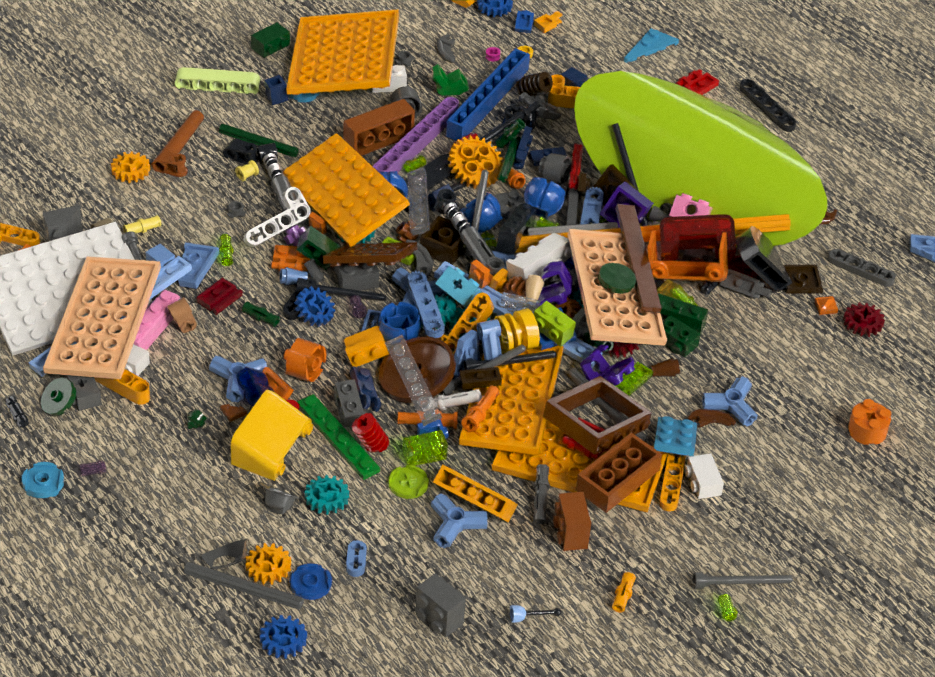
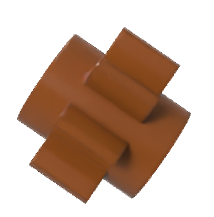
(404, 232)

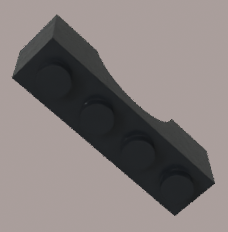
(513, 229)

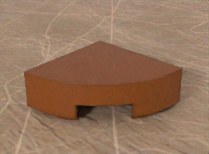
(233, 412)

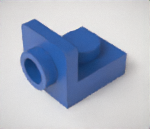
(524, 21)
(434, 426)

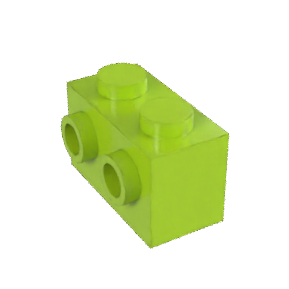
(554, 323)

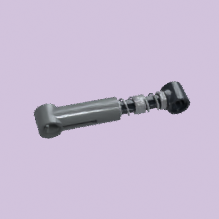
(269, 156)
(470, 237)

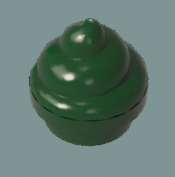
(195, 419)

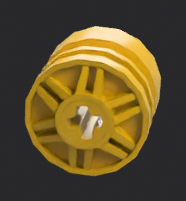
(518, 330)

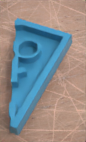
(649, 44)

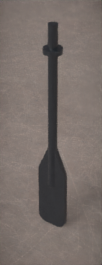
(438, 168)

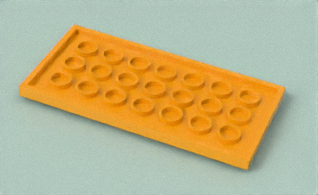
(345, 189)
(516, 415)
(566, 465)

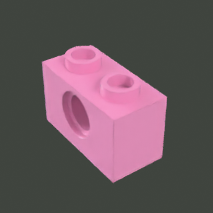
(682, 202)

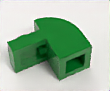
(451, 84)

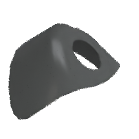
(235, 549)

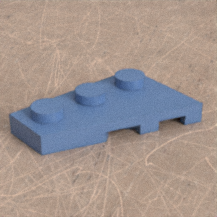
(201, 259)

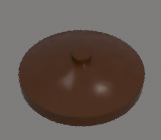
(434, 362)

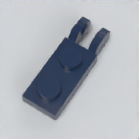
(523, 149)
(365, 388)

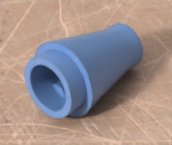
(289, 276)

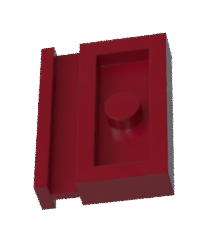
(219, 296)

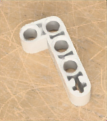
(275, 222)

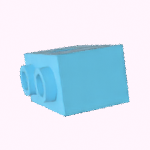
(451, 278)

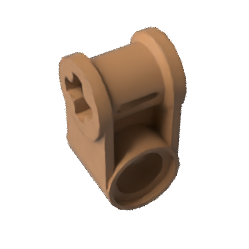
(182, 315)

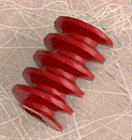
(370, 433)

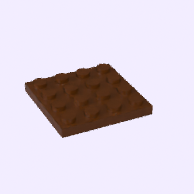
(370, 253)

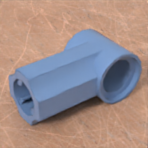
(489, 334)

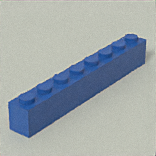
(488, 95)

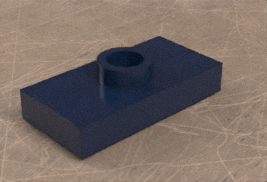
(537, 155)

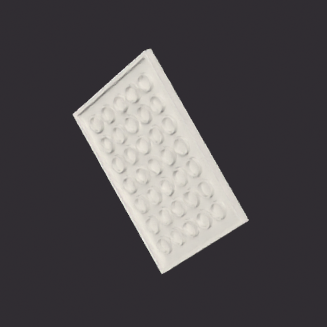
(41, 280)

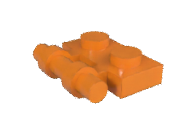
(288, 257)

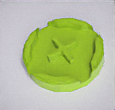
(408, 482)

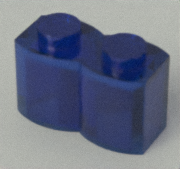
(254, 383)

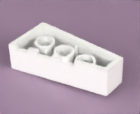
(537, 257)

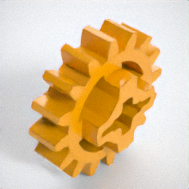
(130, 167)
(268, 563)

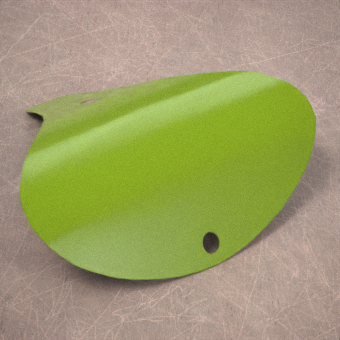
(697, 149)

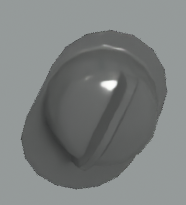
(278, 499)

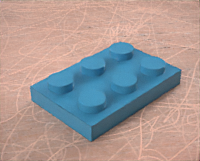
(675, 436)

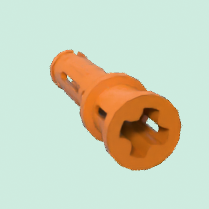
(478, 413)
(413, 418)

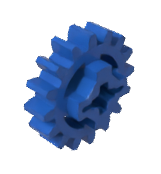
(495, 7)
(315, 306)
(283, 636)

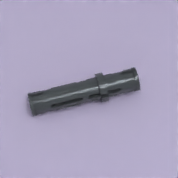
(541, 488)

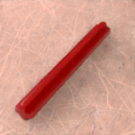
(575, 166)

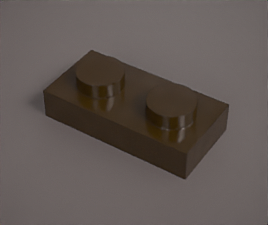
(584, 184)
(480, 378)

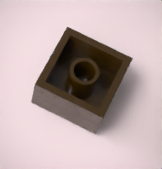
(443, 241)

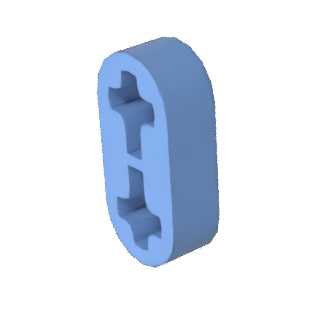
(351, 558)

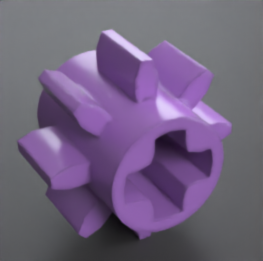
(294, 234)

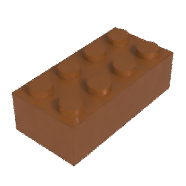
(379, 127)
(618, 472)

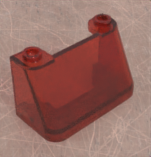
(696, 233)

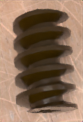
(535, 84)

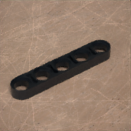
(765, 99)

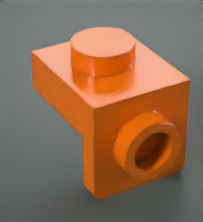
(480, 274)

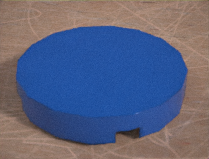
(310, 581)

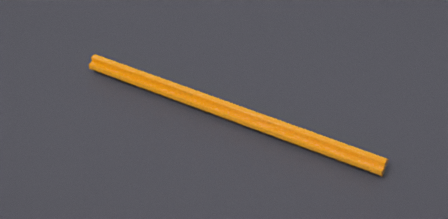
(763, 223)

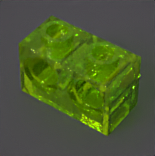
(425, 448)

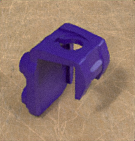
(557, 291)
(611, 373)

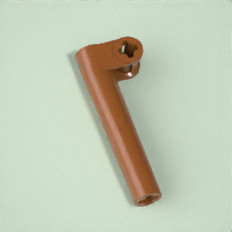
(169, 158)

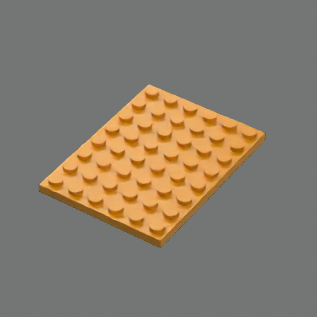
(343, 52)

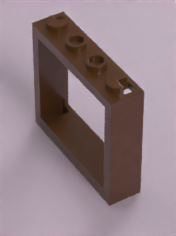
(557, 413)

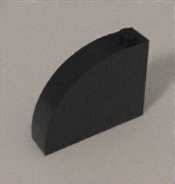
(762, 258)

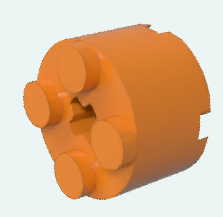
(305, 359)
(869, 422)

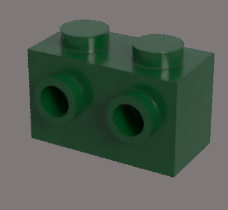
(270, 40)
(316, 245)
(680, 337)

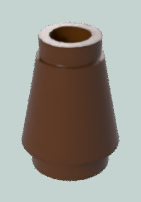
(666, 368)

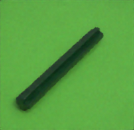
(257, 139)
(508, 160)

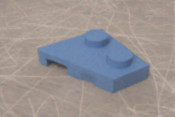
(923, 246)
(466, 348)

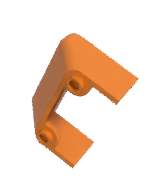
(689, 270)

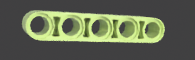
(217, 80)

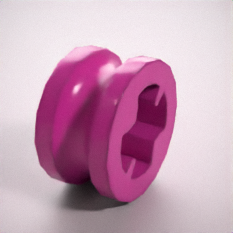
(493, 54)

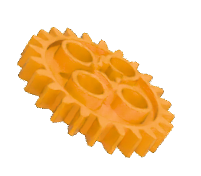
(473, 156)

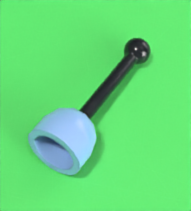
(518, 613)

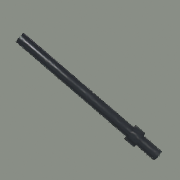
(626, 162)

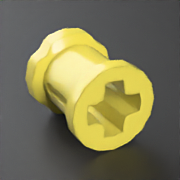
(247, 170)

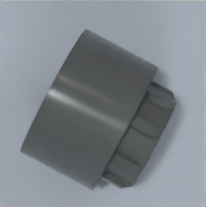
(410, 96)
(555, 167)

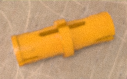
(627, 584)

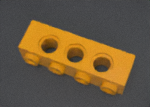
(475, 493)

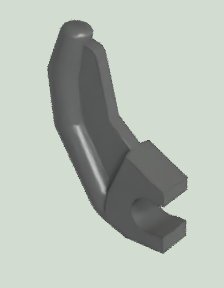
(444, 48)
(423, 259)

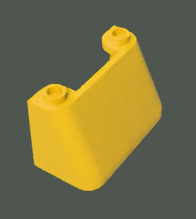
(268, 435)

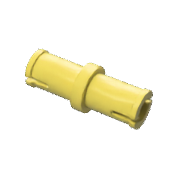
(143, 225)

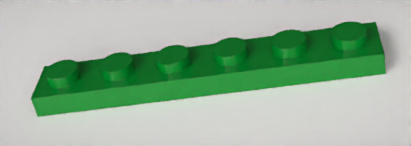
(338, 437)

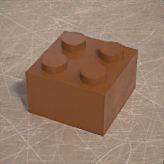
(572, 521)

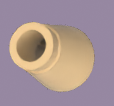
(534, 286)

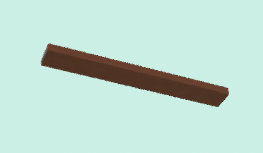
(638, 258)

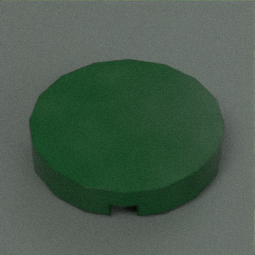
(617, 277)

